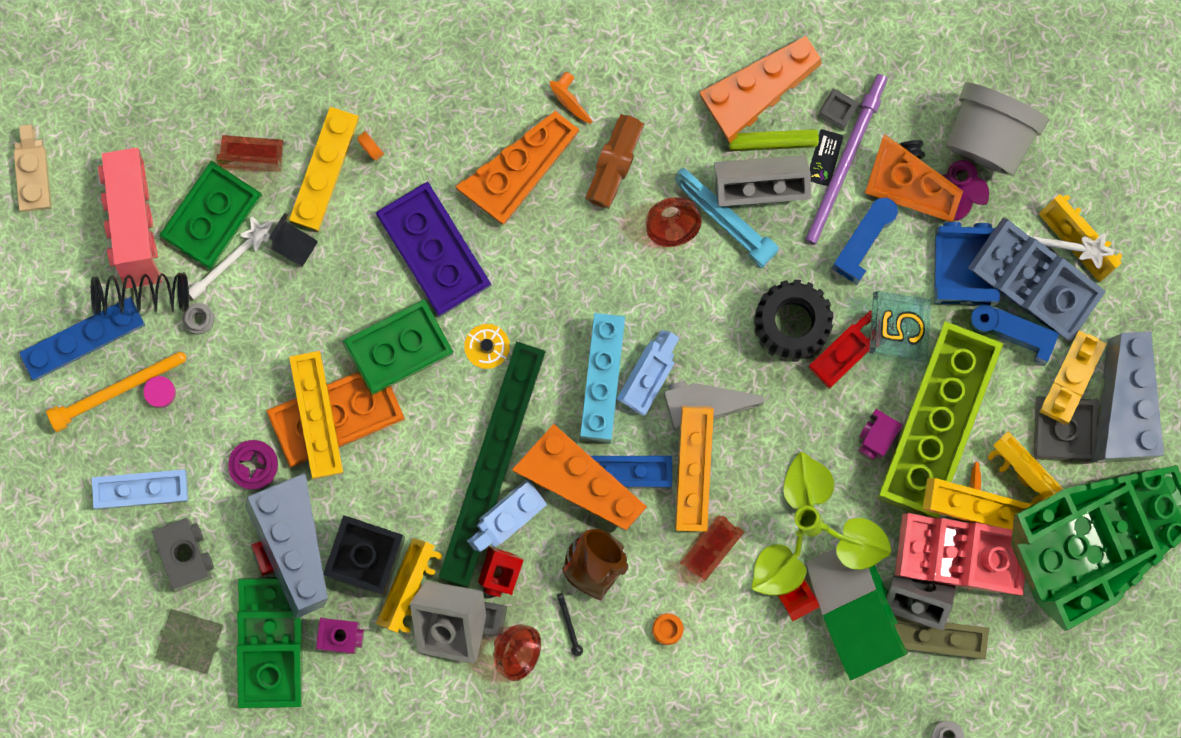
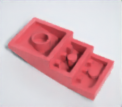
(958, 554)

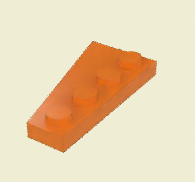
(747, 93)
(513, 174)
(574, 475)

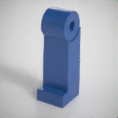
(879, 216)
(1014, 329)

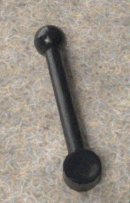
(576, 650)

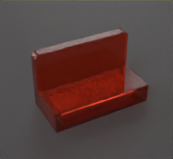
(251, 153)

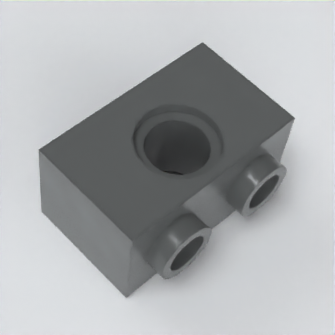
(170, 540)
(921, 601)

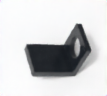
(291, 242)

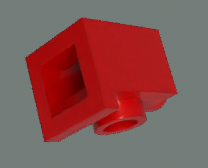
(510, 565)

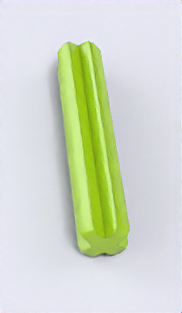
(775, 140)

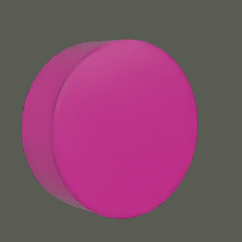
(159, 392)

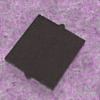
(189, 641)

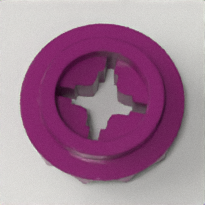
(245, 452)

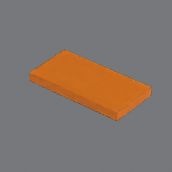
(354, 416)

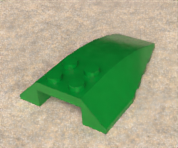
(1096, 541)

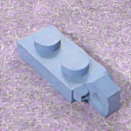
(649, 373)
(507, 516)

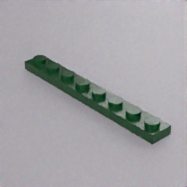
(493, 460)

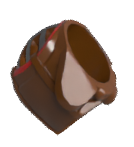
(594, 562)

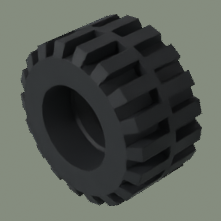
(804, 296)

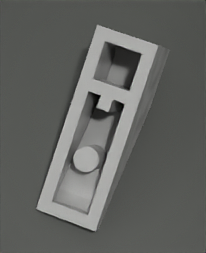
(722, 400)

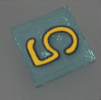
(900, 326)

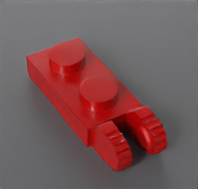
(842, 354)

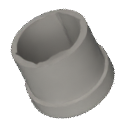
(994, 129)

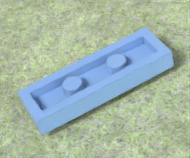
(140, 489)

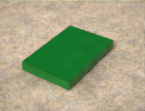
(210, 215)
(398, 347)

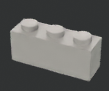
(762, 180)

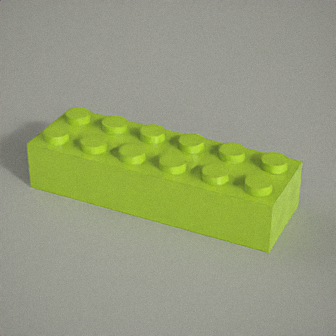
(939, 416)

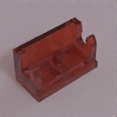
(712, 548)

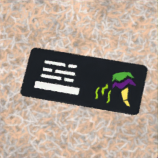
(825, 157)

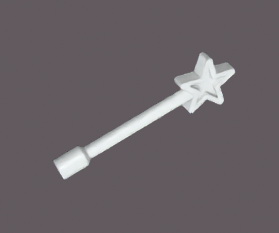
(254, 236)
(1091, 248)

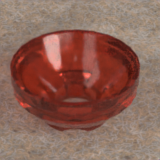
(676, 229)
(522, 651)

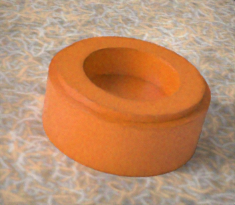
(370, 146)
(667, 629)

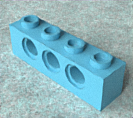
(602, 378)

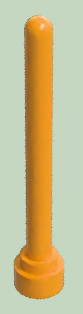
(62, 416)

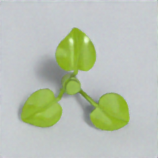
(861, 545)

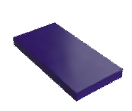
(433, 249)

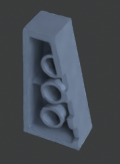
(1129, 403)
(289, 538)

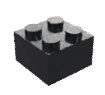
(364, 556)

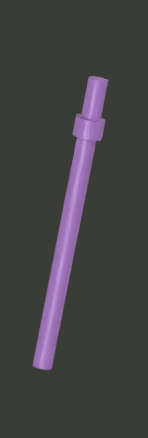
(869, 105)

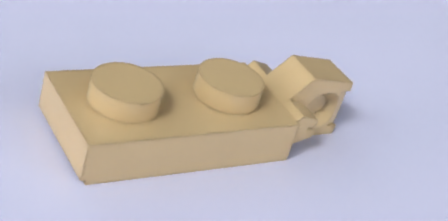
(31, 172)

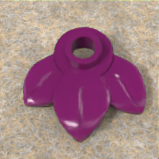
(974, 188)

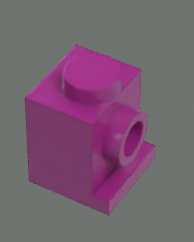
(878, 436)
(326, 636)

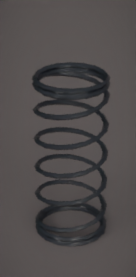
(97, 292)

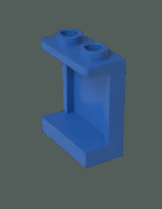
(954, 252)

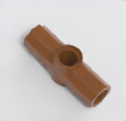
(615, 161)

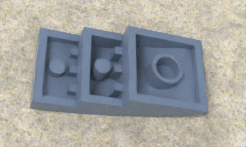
(1036, 279)

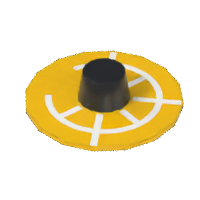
(487, 346)

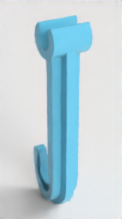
(760, 248)

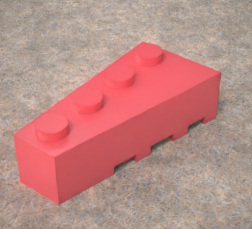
(128, 216)

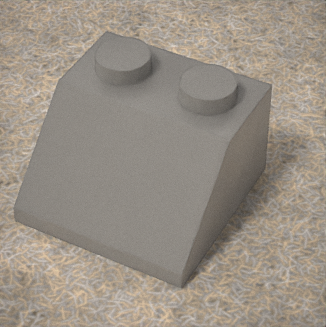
(448, 621)

